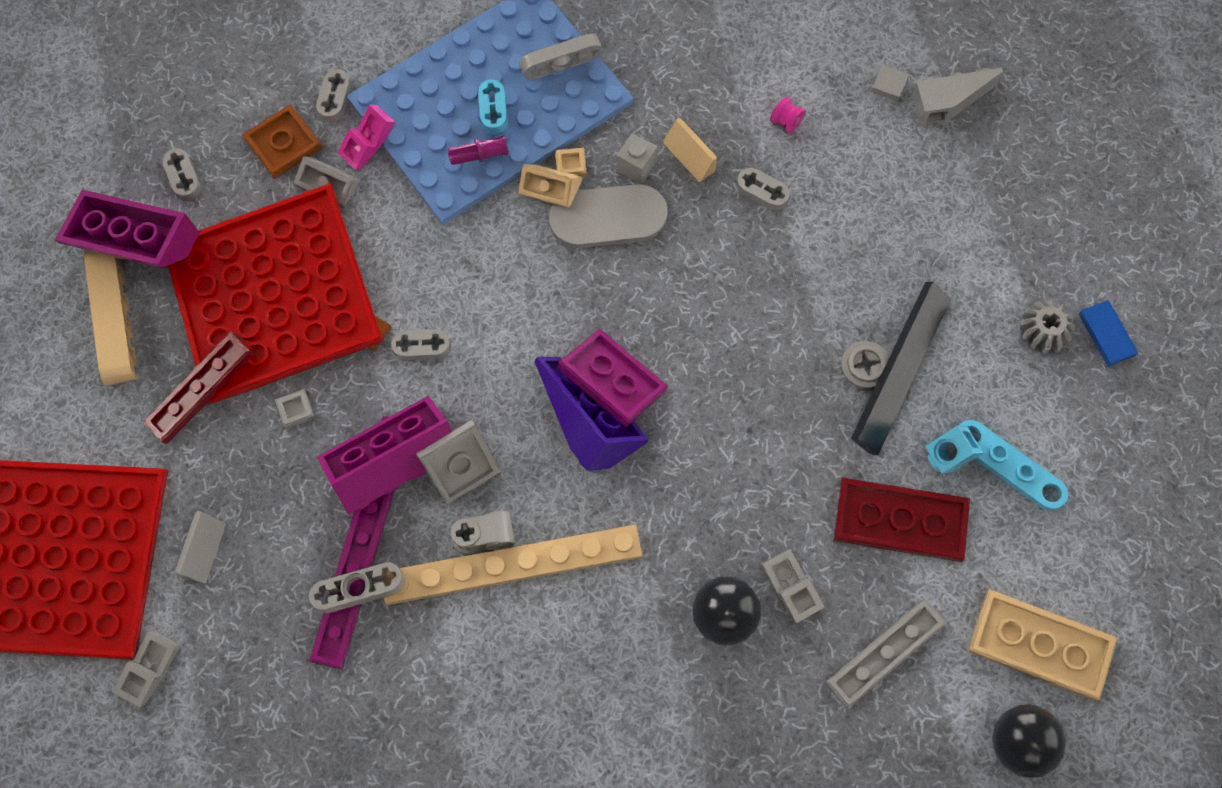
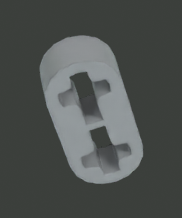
(339, 97)
(175, 177)
(763, 188)
(420, 337)

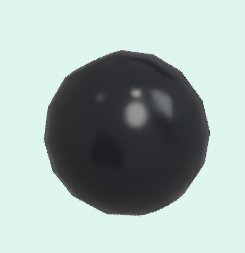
(726, 610)
(1029, 741)

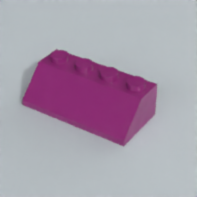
(128, 230)
(383, 455)

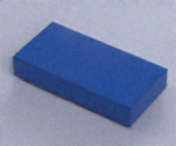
(1108, 333)

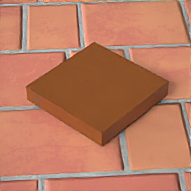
(282, 141)

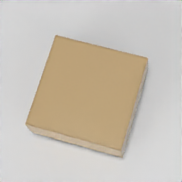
(571, 161)

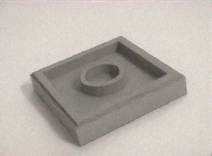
(458, 462)

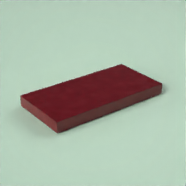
(902, 519)

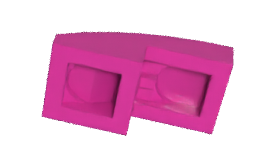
(364, 142)

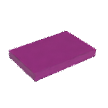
(612, 377)

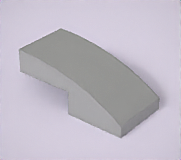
(792, 586)
(147, 669)

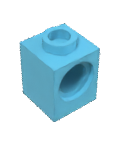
(966, 450)

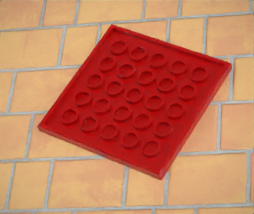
(281, 286)
(76, 556)

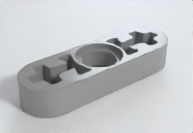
(560, 56)
(382, 590)

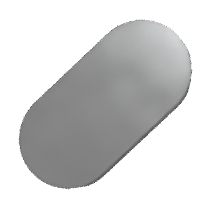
(609, 216)

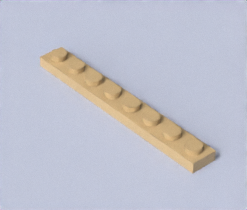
(517, 563)

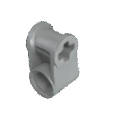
(485, 531)

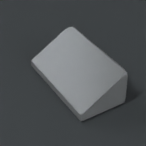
(315, 174)
(200, 547)

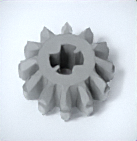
(1052, 338)

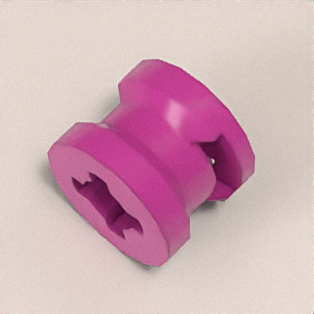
(787, 115)

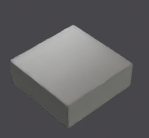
(890, 83)
(295, 409)

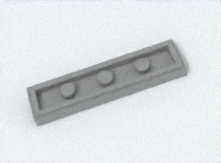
(885, 653)

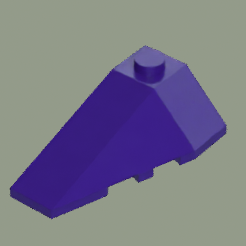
(589, 429)

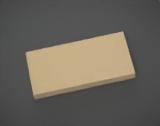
(1043, 645)

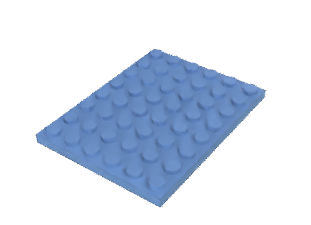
(438, 103)

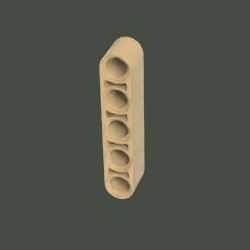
(109, 318)

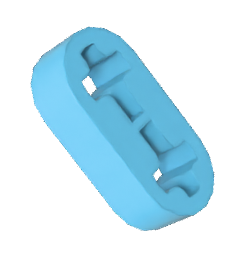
(487, 107)

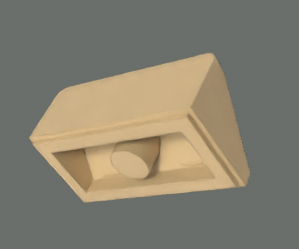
(690, 150)
(548, 184)

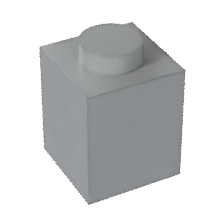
(636, 158)

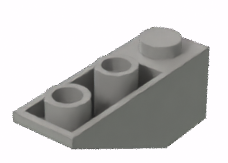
(947, 96)

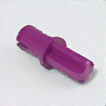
(478, 150)

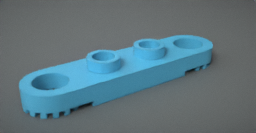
(1016, 468)

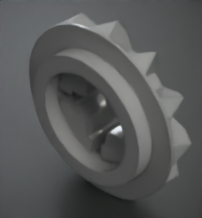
(853, 357)

